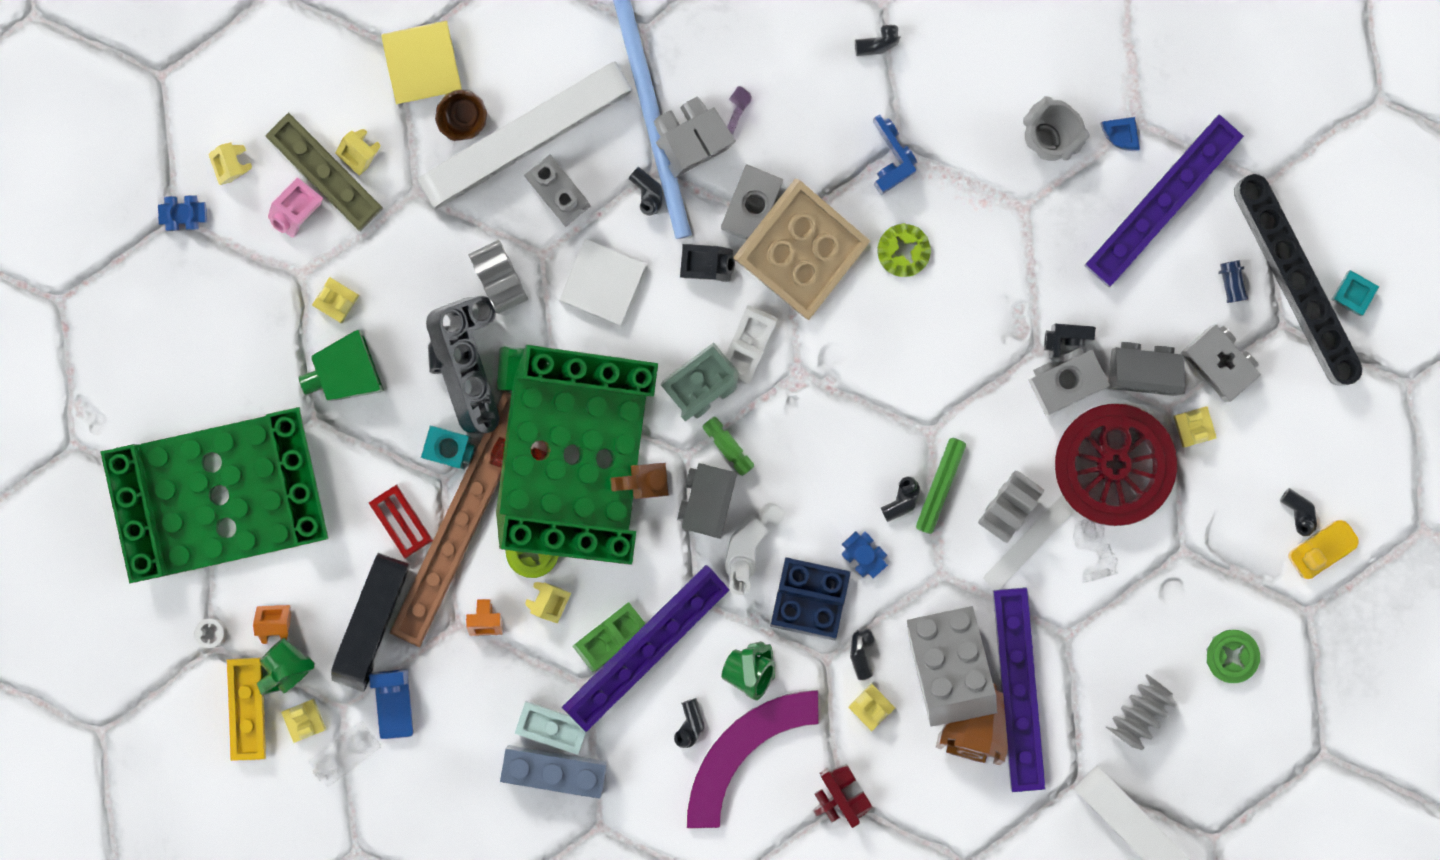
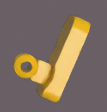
(1323, 549)

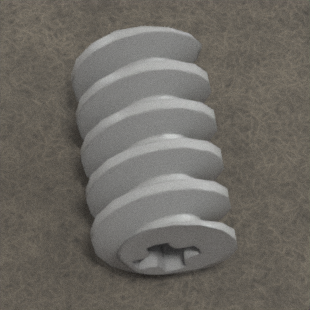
(1143, 713)

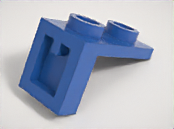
(892, 175)
(393, 703)

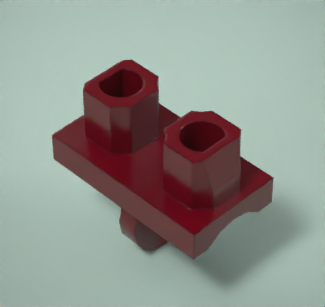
(835, 781)

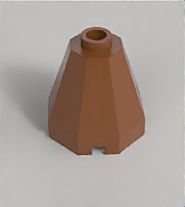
(978, 736)

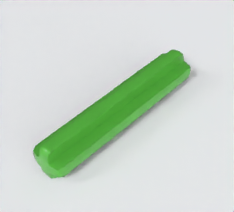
(941, 485)

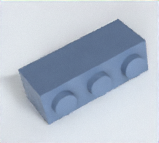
(553, 771)

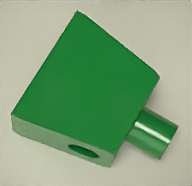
(343, 370)

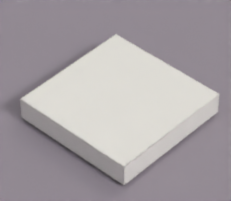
(602, 282)

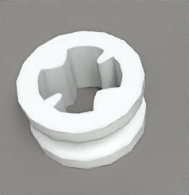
(200, 632)

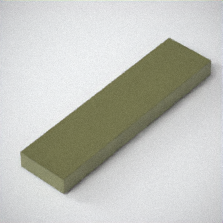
(324, 171)

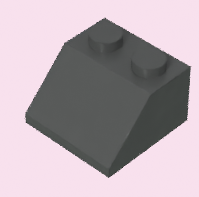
(1147, 371)
(708, 500)

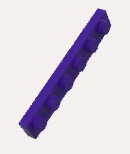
(1164, 200)
(645, 648)
(1019, 689)

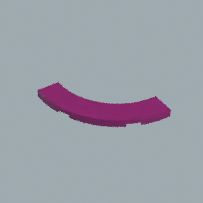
(737, 743)

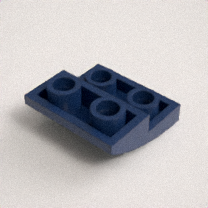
(810, 599)

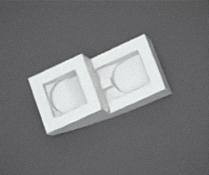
(750, 342)

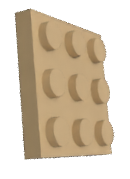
(801, 249)

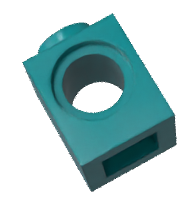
(433, 443)

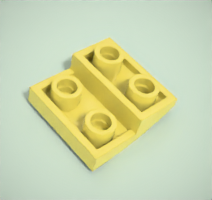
(421, 62)

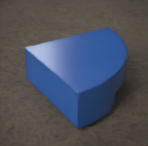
(1122, 133)

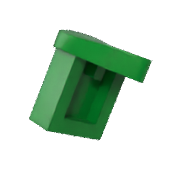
(508, 363)

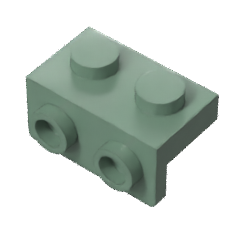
(701, 382)

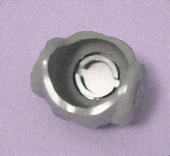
(1054, 129)

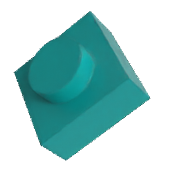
(1355, 293)

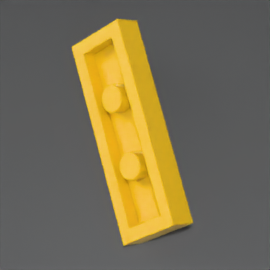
(246, 709)

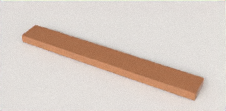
(452, 537)

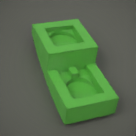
(609, 637)

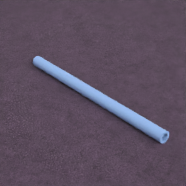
(651, 112)

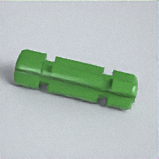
(728, 446)

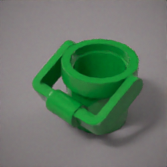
(284, 666)
(749, 671)

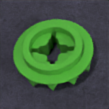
(1248, 656)

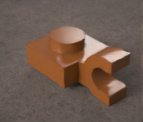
(646, 481)

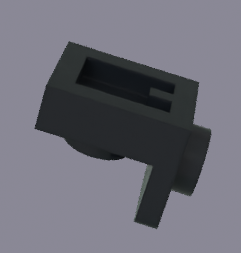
(707, 262)
(1074, 334)

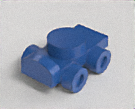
(187, 213)
(869, 560)

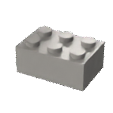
(951, 666)

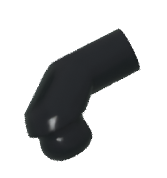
(878, 45)
(650, 191)
(1304, 512)
(858, 653)
(692, 726)

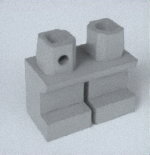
(695, 140)
(557, 190)

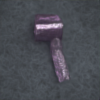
(741, 99)

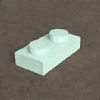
(550, 728)

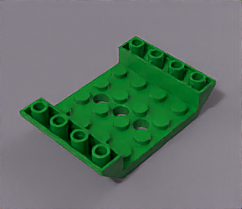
(581, 403)
(167, 506)

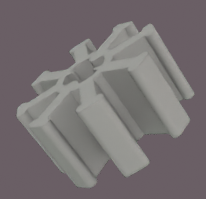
(498, 276)
(1011, 506)

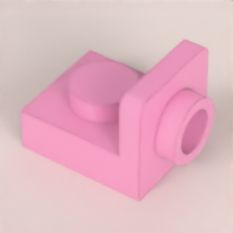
(293, 207)

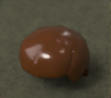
(461, 115)

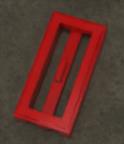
(417, 545)

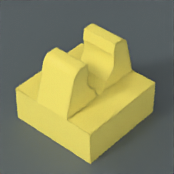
(356, 152)
(226, 164)
(335, 300)
(1195, 427)
(549, 602)
(871, 707)
(303, 720)

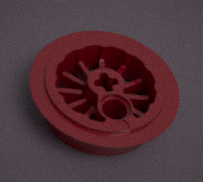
(1119, 418)

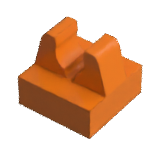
(272, 621)
(484, 621)

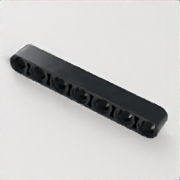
(1312, 289)

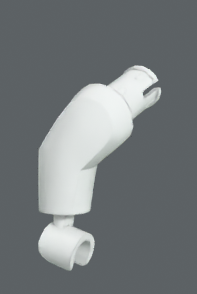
(741, 556)

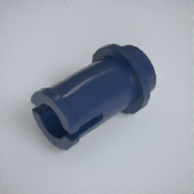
(1233, 281)

